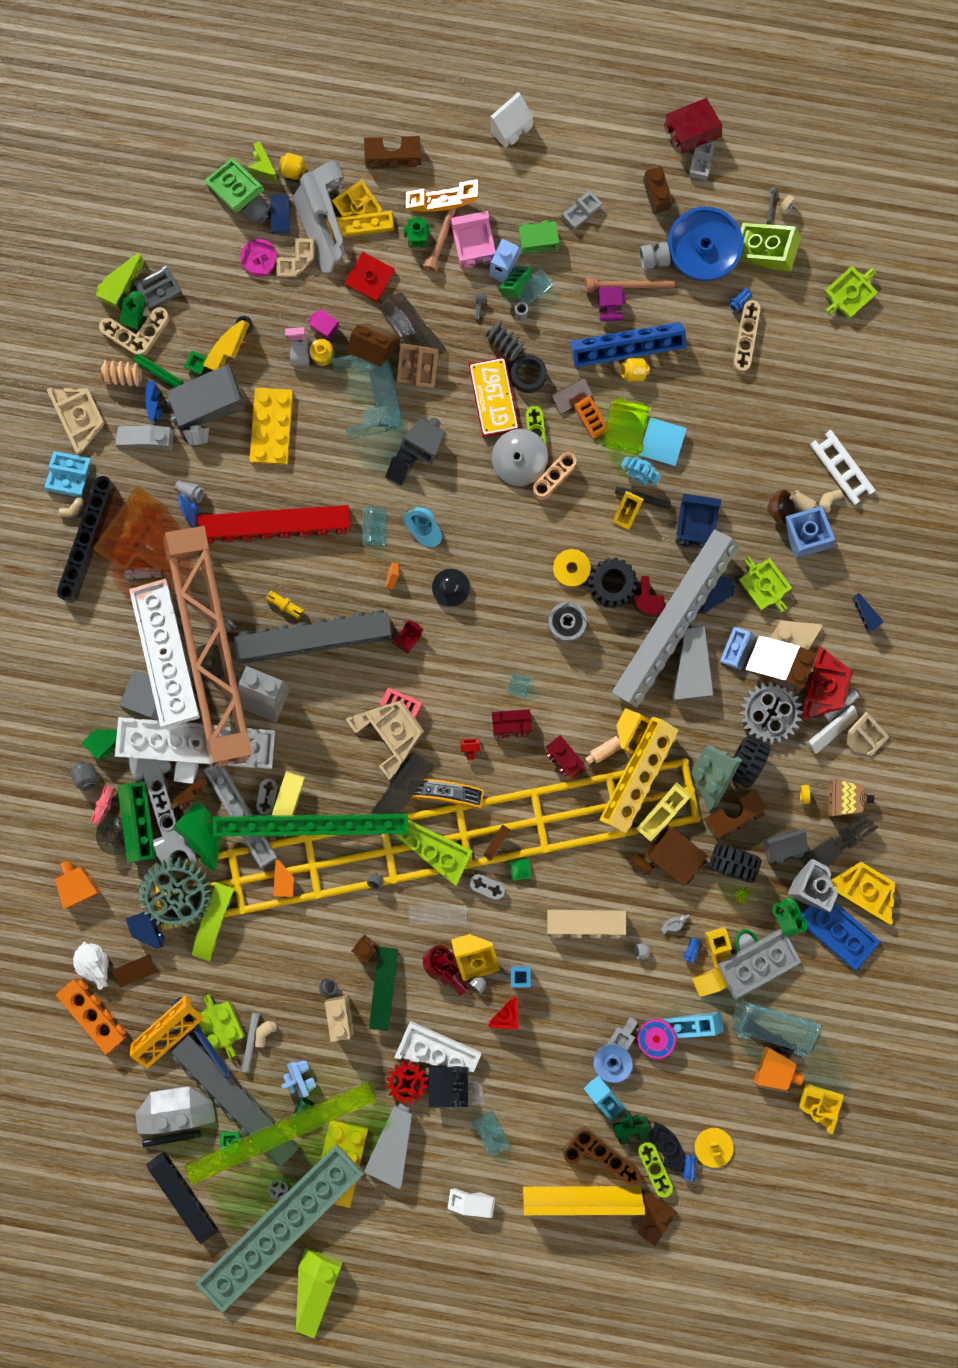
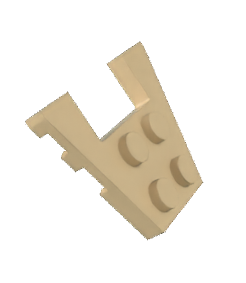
(395, 727)

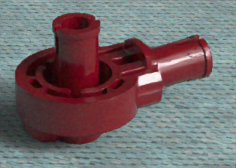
(443, 968)

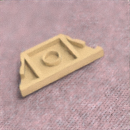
(78, 415)
(796, 633)

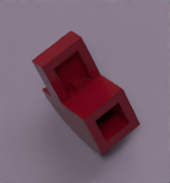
(647, 604)

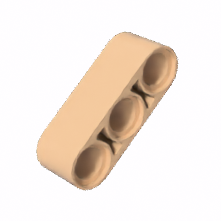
(559, 468)

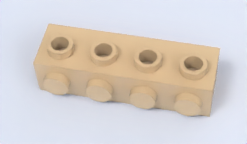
(586, 922)

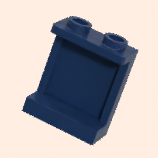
(696, 519)

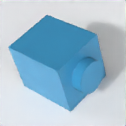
(520, 976)

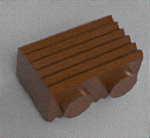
(657, 190)

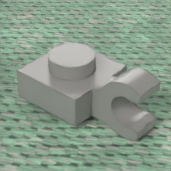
(623, 1036)

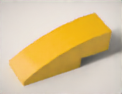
(226, 346)

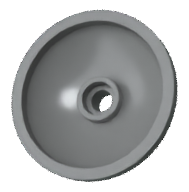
(531, 462)

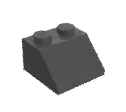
(785, 845)

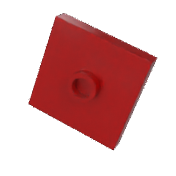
(369, 277)

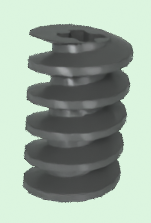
(505, 342)

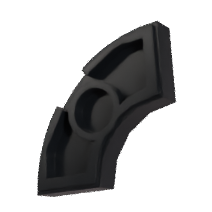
(670, 1146)

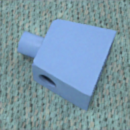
(505, 259)

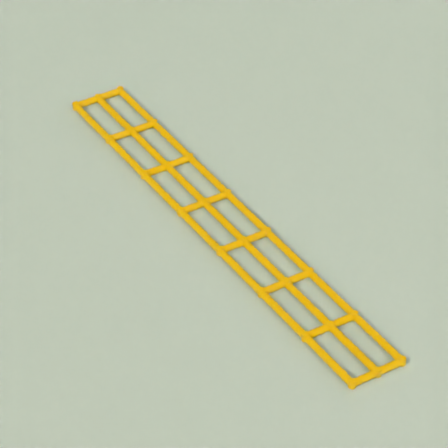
(463, 836)

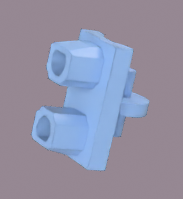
(296, 1070)

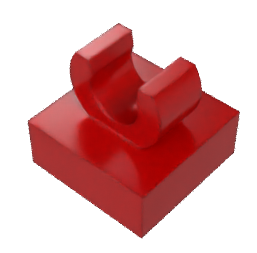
(470, 746)

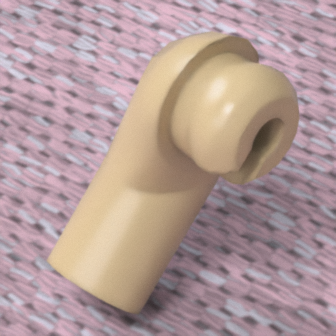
(262, 1031)

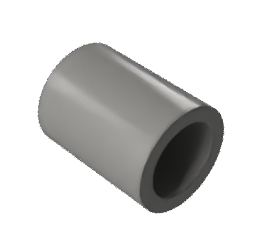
(521, 316)

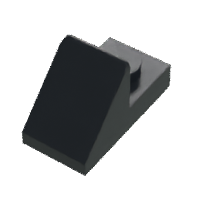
(400, 466)

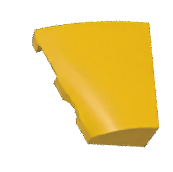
(356, 201)
(821, 1105)

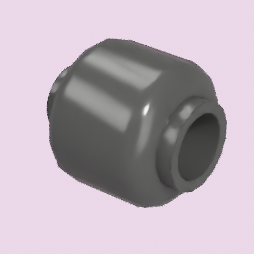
(256, 210)
(84, 776)

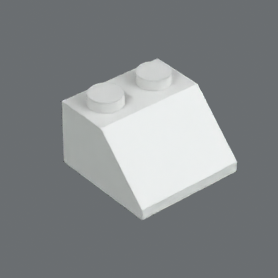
(511, 120)

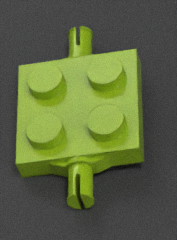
(850, 292)
(764, 584)
(221, 1025)

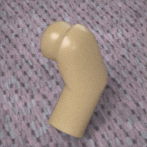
(828, 498)
(74, 510)

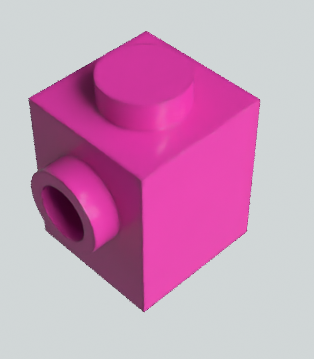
(323, 324)

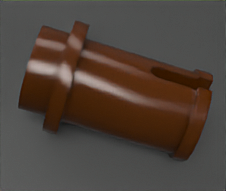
(642, 865)

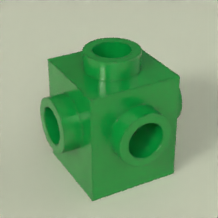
(417, 232)

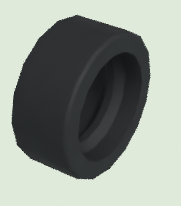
(531, 359)

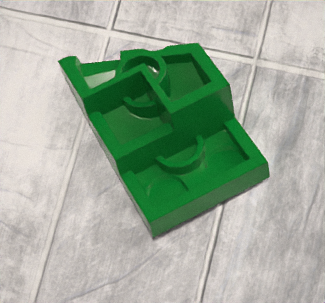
(198, 829)

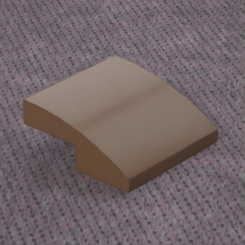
(417, 365)

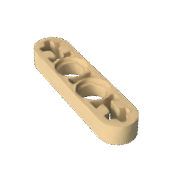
(746, 336)

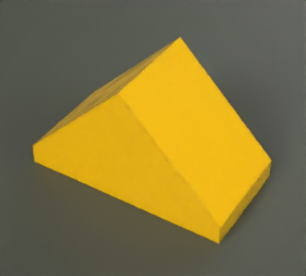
(627, 510)
(709, 982)

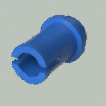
(738, 303)
(692, 950)
(690, 1168)

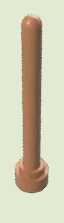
(431, 264)
(593, 285)

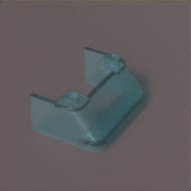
(387, 413)
(776, 1027)

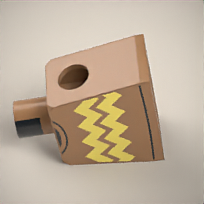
(847, 797)

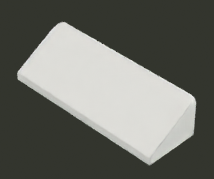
(832, 729)

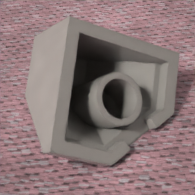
(814, 886)

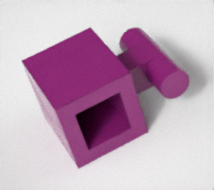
(611, 300)

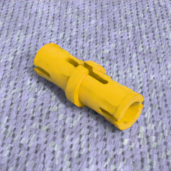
(284, 605)

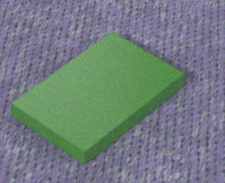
(234, 185)

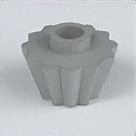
(196, 435)

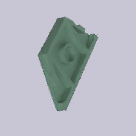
(713, 774)

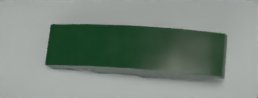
(383, 989)

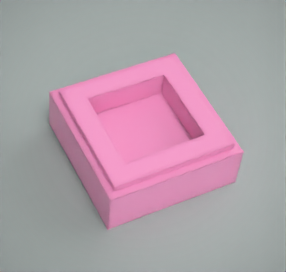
(296, 333)

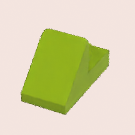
(263, 166)

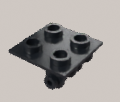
(448, 1086)

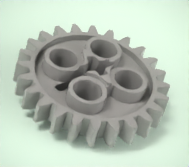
(785, 721)

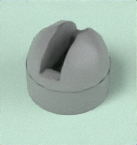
(642, 951)
(478, 984)

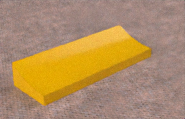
(583, 1200)

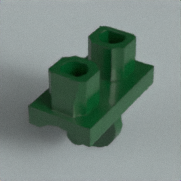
(629, 1126)

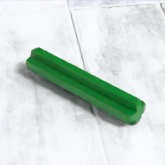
(157, 371)

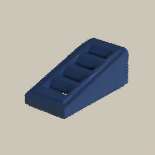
(868, 616)

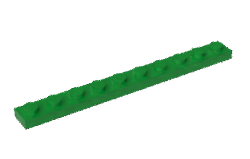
(310, 825)

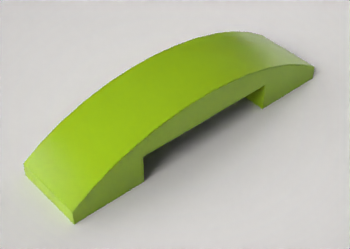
(212, 921)

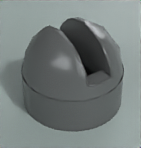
(375, 882)

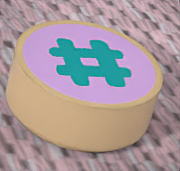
(787, 204)

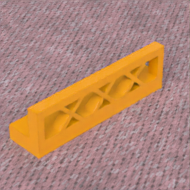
(157, 1031)

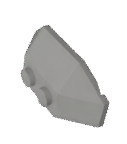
(174, 1111)

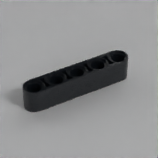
(182, 1197)

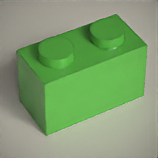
(538, 237)

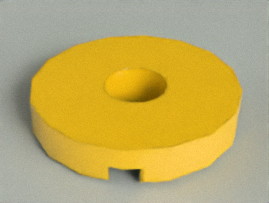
(577, 558)

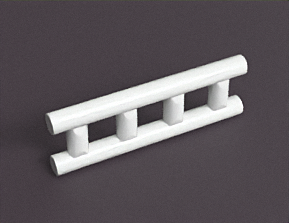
(841, 479)

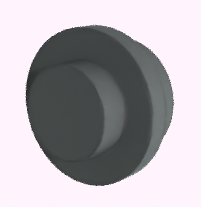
(328, 988)

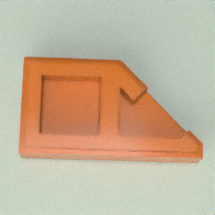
(283, 881)

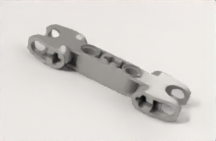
(170, 842)

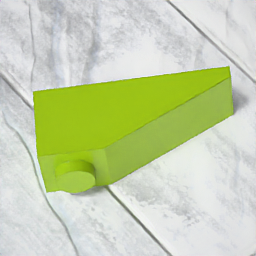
(119, 283)

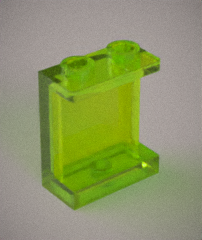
(625, 426)

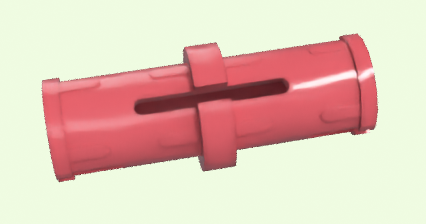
(103, 805)

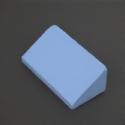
(737, 648)

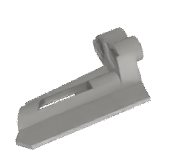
(312, 202)

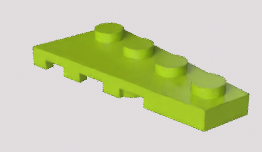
(441, 853)

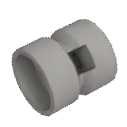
(653, 256)

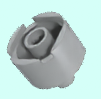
(571, 612)

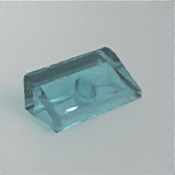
(373, 526)
(491, 1133)

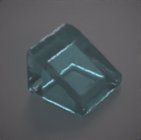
(519, 684)

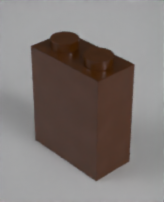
(676, 855)

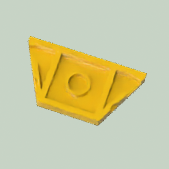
(867, 890)

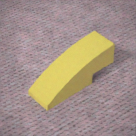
(288, 794)
(663, 811)

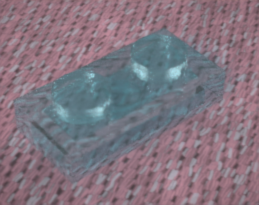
(536, 287)

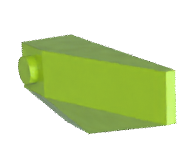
(315, 1283)

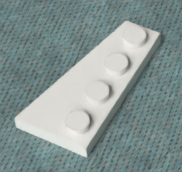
(433, 1048)

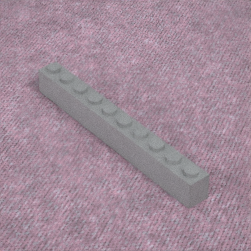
(676, 618)

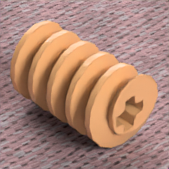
(121, 374)

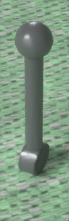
(773, 191)

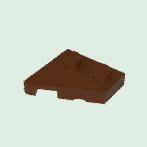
(656, 1218)

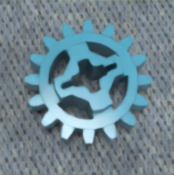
(640, 471)

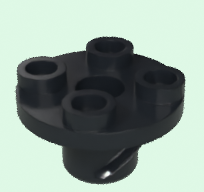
(451, 587)

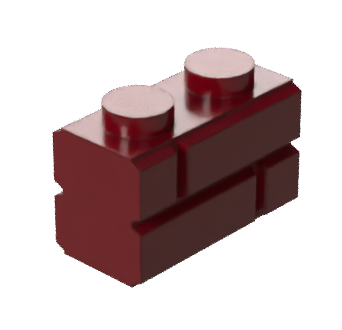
(511, 722)

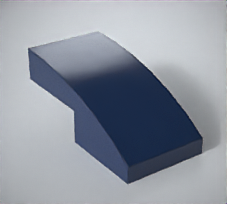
(280, 214)

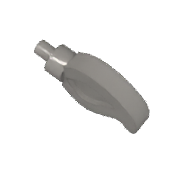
(674, 923)

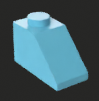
(604, 1098)

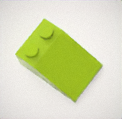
(770, 245)

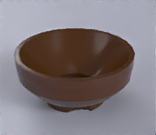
(781, 506)

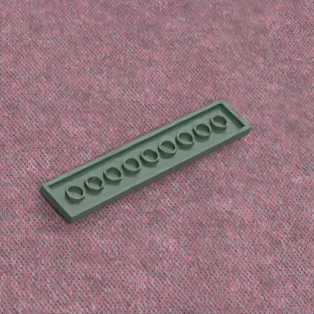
(279, 1228)

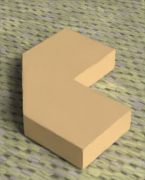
(303, 257)

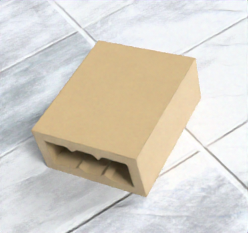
(339, 1018)

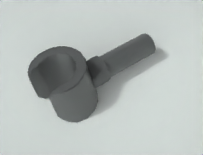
(480, 299)

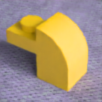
(718, 945)

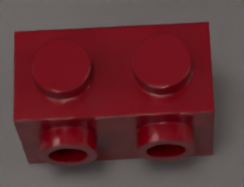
(565, 757)

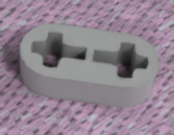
(271, 798)
(485, 891)

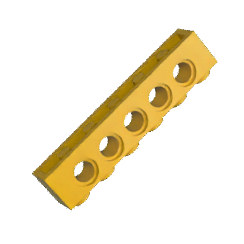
(631, 779)

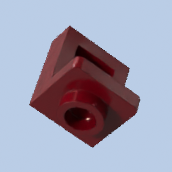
(408, 636)

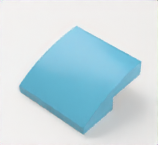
(663, 441)
(68, 474)

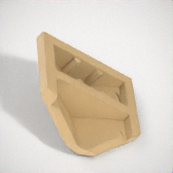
(866, 736)

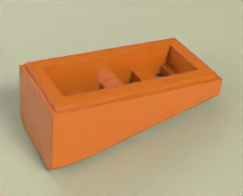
(581, 414)

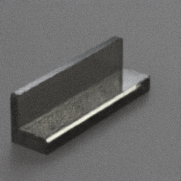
(409, 323)
(403, 786)

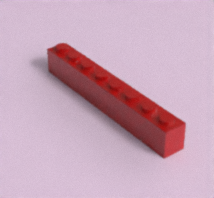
(276, 523)

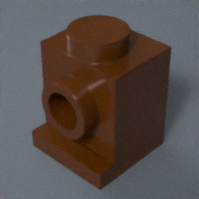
(365, 948)

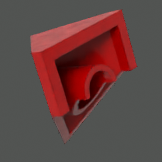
(507, 1016)

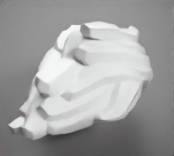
(92, 963)

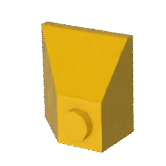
(630, 729)
(474, 956)

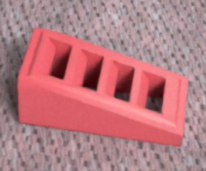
(389, 691)

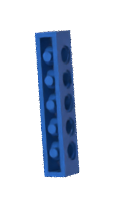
(628, 344)

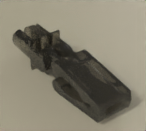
(830, 850)

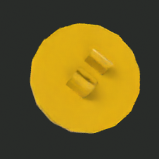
(714, 1147)

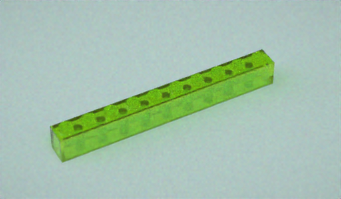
(280, 1132)

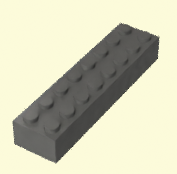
(313, 637)

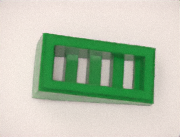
(513, 285)

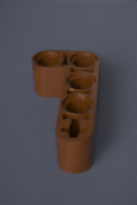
(605, 1158)

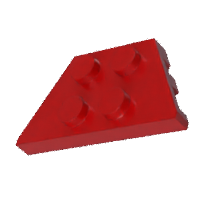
(827, 686)

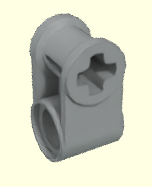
(300, 352)

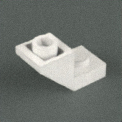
(471, 1204)

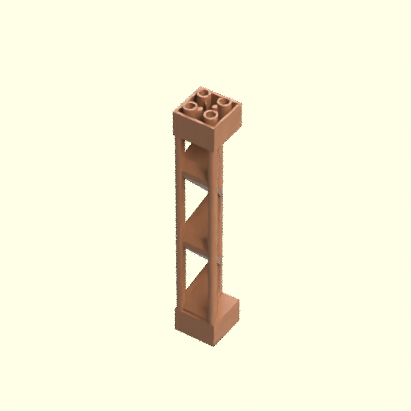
(188, 545)

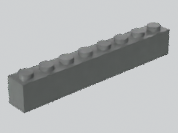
(229, 1094)

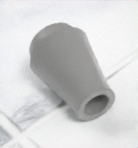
(191, 491)

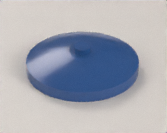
(705, 244)

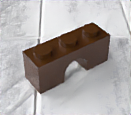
(407, 155)
(750, 807)

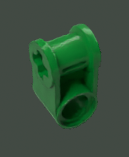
(133, 310)
(790, 918)

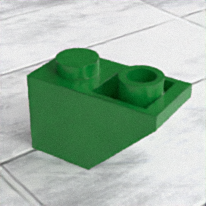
(101, 743)

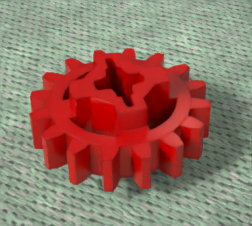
(413, 1093)

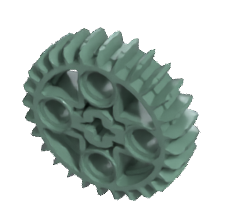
(173, 901)

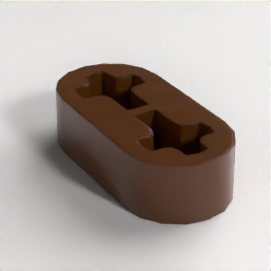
(496, 842)

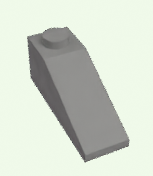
(145, 437)

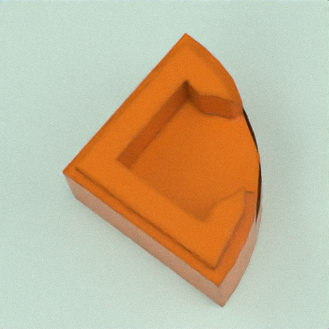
(392, 576)

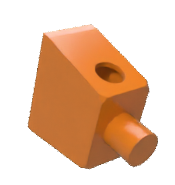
(75, 885)
(777, 1071)

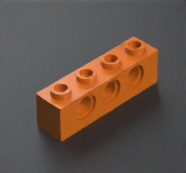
(68, 997)

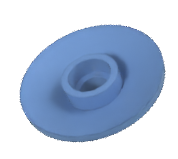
(613, 1071)

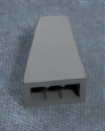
(693, 667)
(390, 1152)

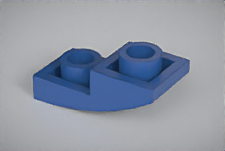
(153, 408)

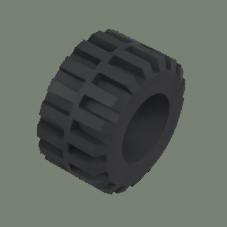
(624, 571)
(754, 756)
(735, 863)

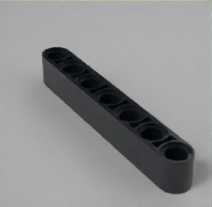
(84, 530)

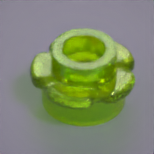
(742, 895)

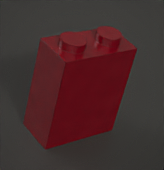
(693, 125)

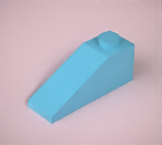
(697, 1025)

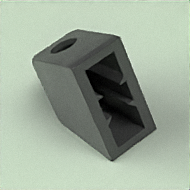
(423, 440)

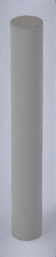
(250, 1042)

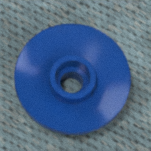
(188, 509)

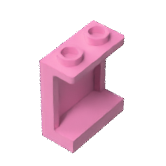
(473, 239)

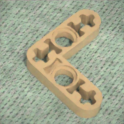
(140, 337)

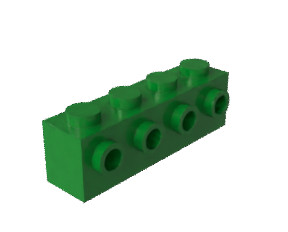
(136, 822)

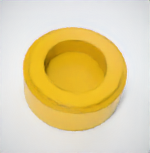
(805, 794)

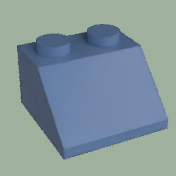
(809, 532)

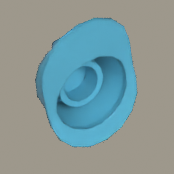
(423, 526)

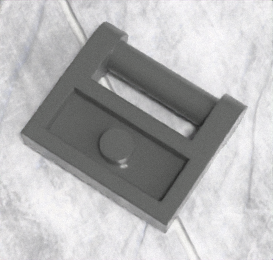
(160, 292)

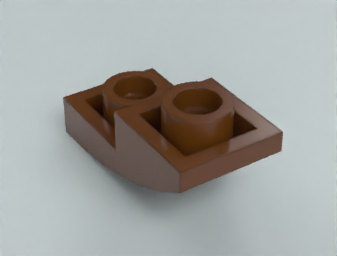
(183, 799)

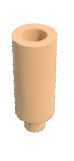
(604, 750)

